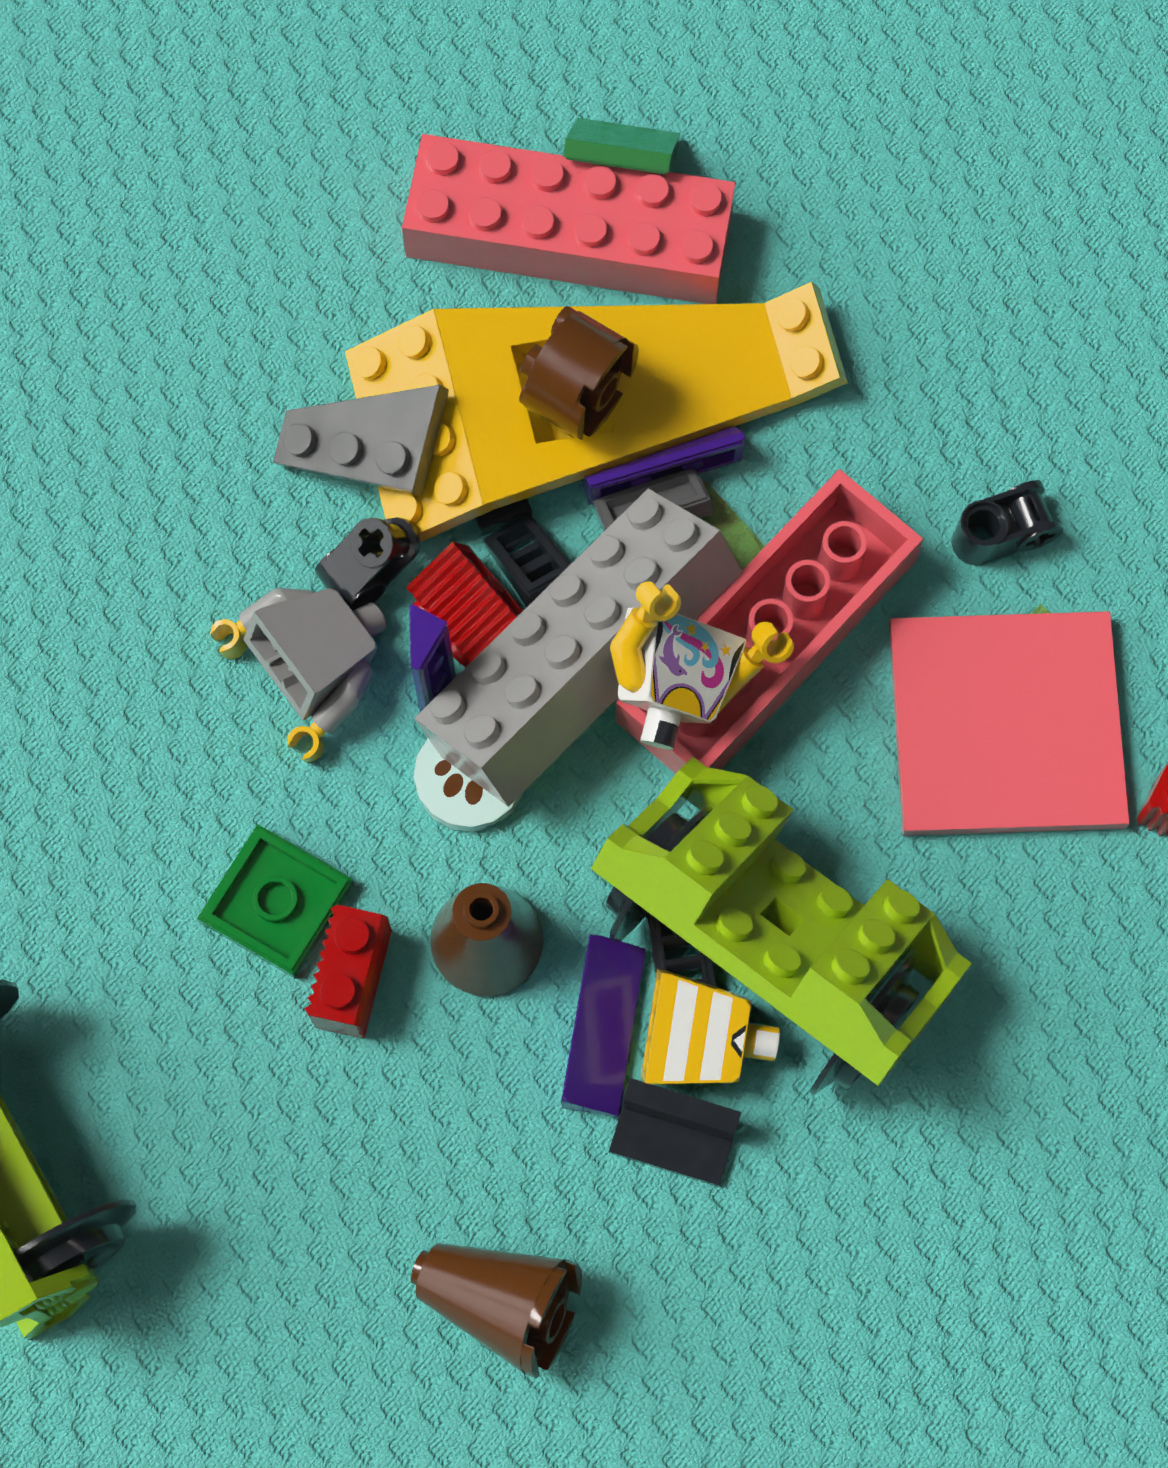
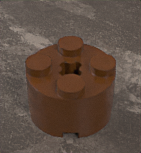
(577, 373)

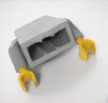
(311, 651)

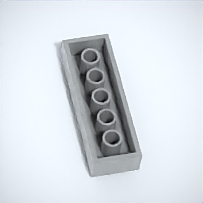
(554, 661)

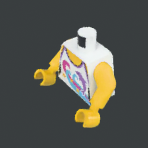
(682, 665)

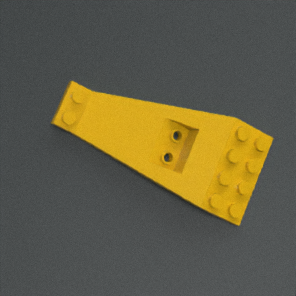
(692, 377)

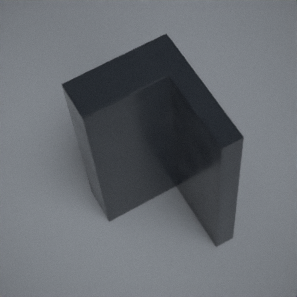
(674, 1132)

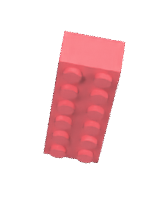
(568, 219)
(808, 582)

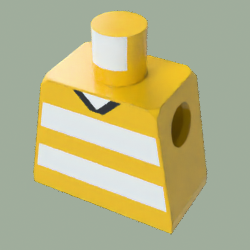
(701, 1033)

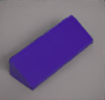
(701, 453)
(429, 655)
(603, 1027)

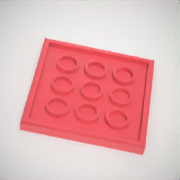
(1007, 724)

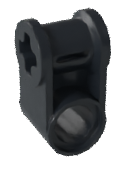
(1015, 521)
(369, 559)

